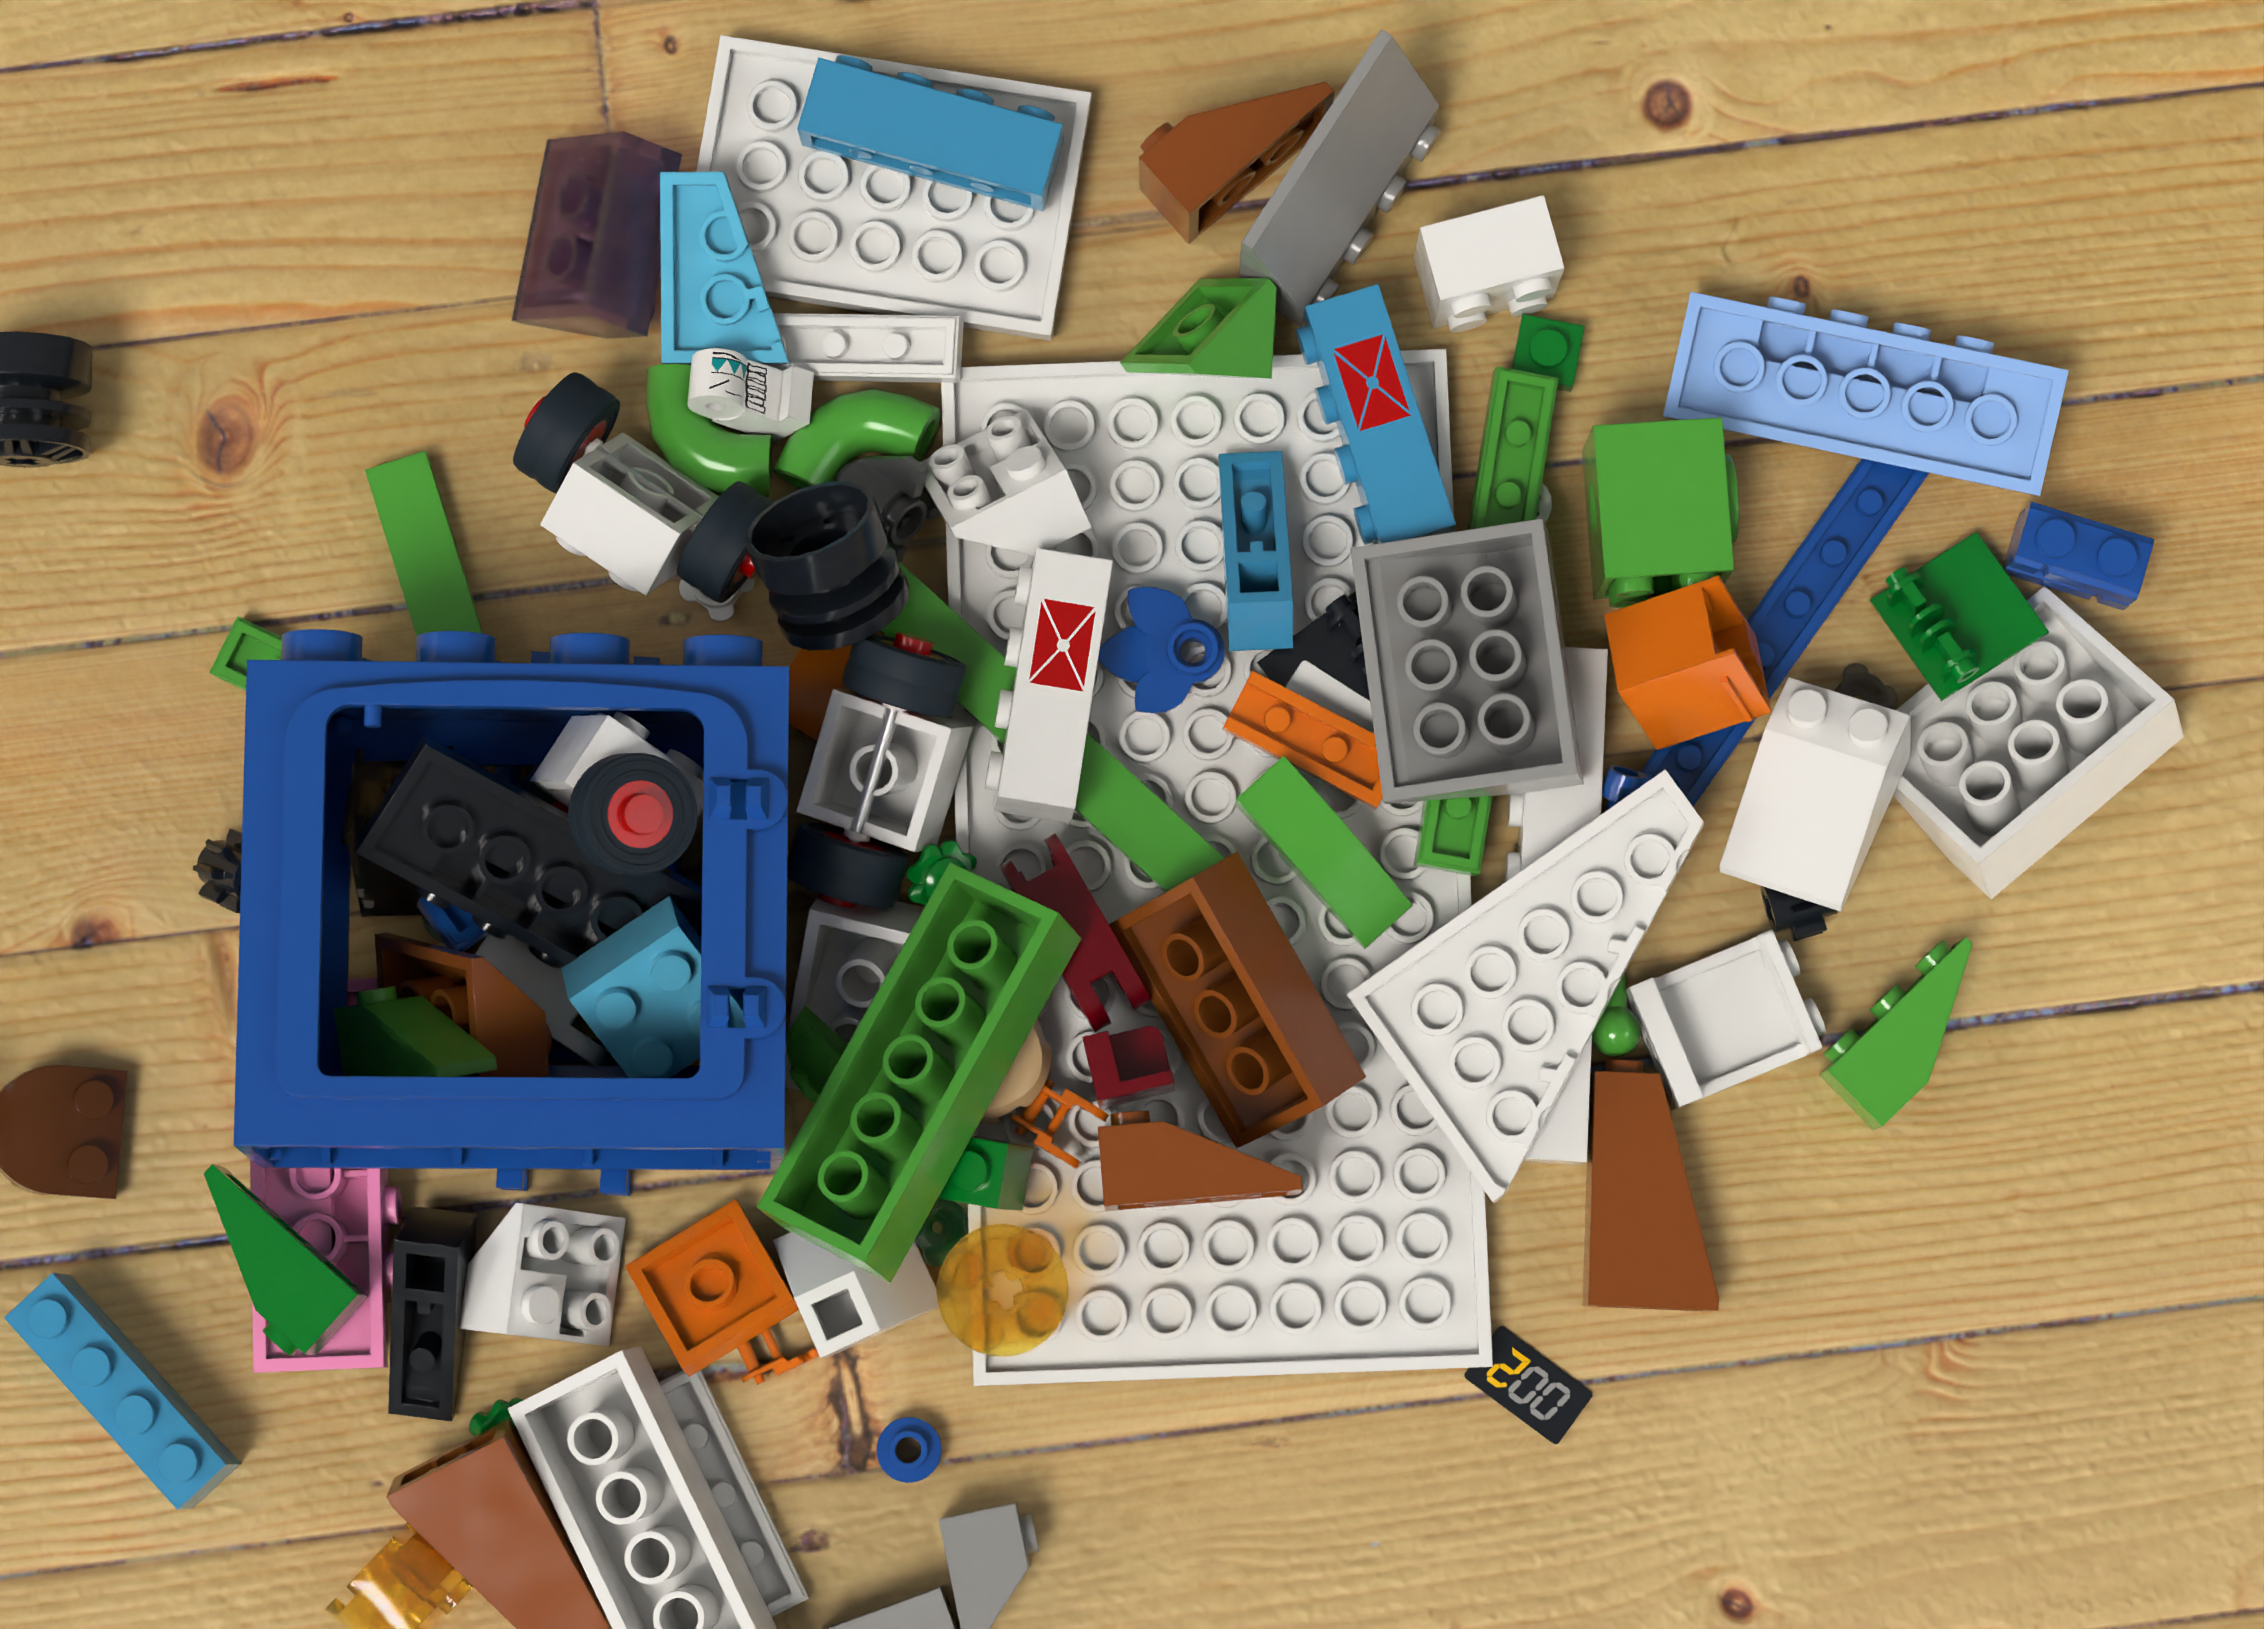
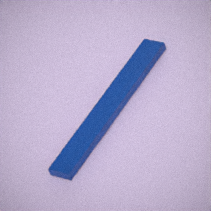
(1802, 602)

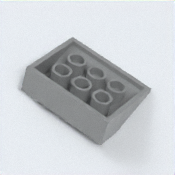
(1342, 180)
(1467, 664)

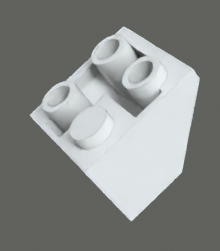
(1006, 488)
(546, 1276)
(848, 1303)

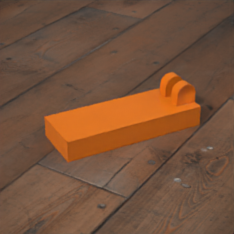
(1308, 737)

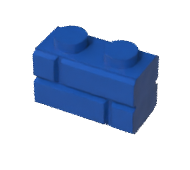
(2078, 556)

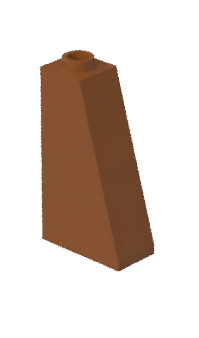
(1639, 1206)
(500, 1531)

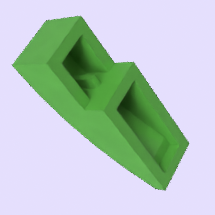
(1323, 852)

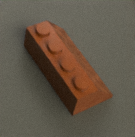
(1237, 1001)

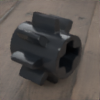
(221, 871)
(1799, 915)

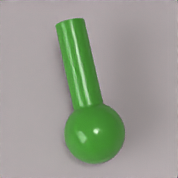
(1618, 1027)

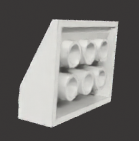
(2031, 747)

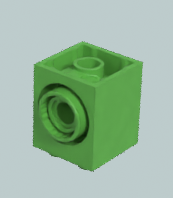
(1658, 507)

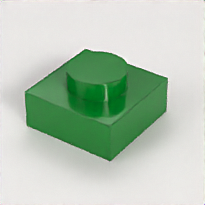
(1548, 349)

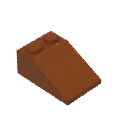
(1225, 153)
(1168, 1166)

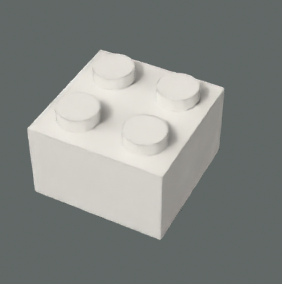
(1488, 264)

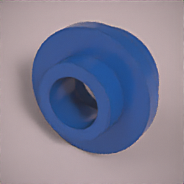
(929, 1443)

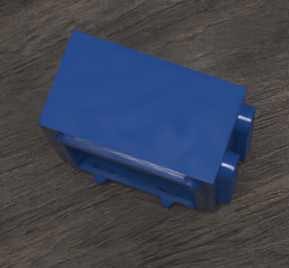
(296, 889)

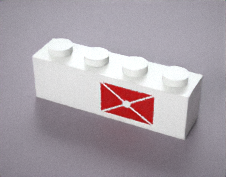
(1051, 686)

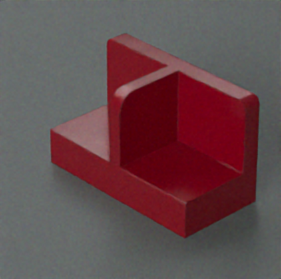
(1128, 1065)

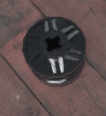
(34, 380)
(827, 565)

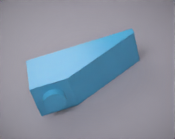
(1256, 551)

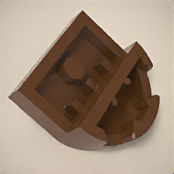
(63, 1130)

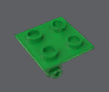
(1958, 616)

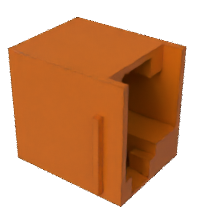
(1687, 663)

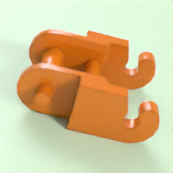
(1045, 1138)
(779, 1364)

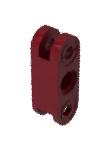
(1098, 950)

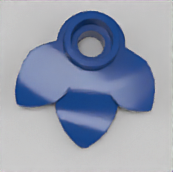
(1152, 650)

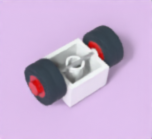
(629, 503)
(880, 771)
(622, 796)

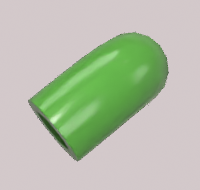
(853, 426)
(699, 445)

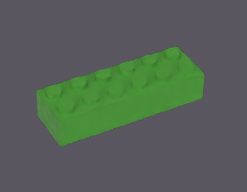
(920, 1071)

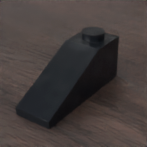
(426, 1311)

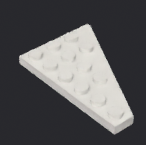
(1513, 986)

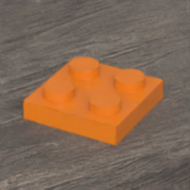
(712, 1287)

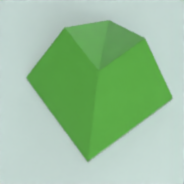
(1213, 331)

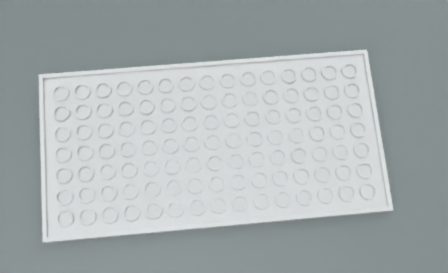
(1390, 1232)

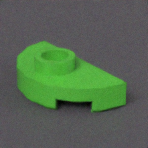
(812, 1052)

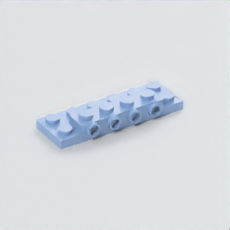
(1867, 391)

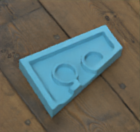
(710, 275)

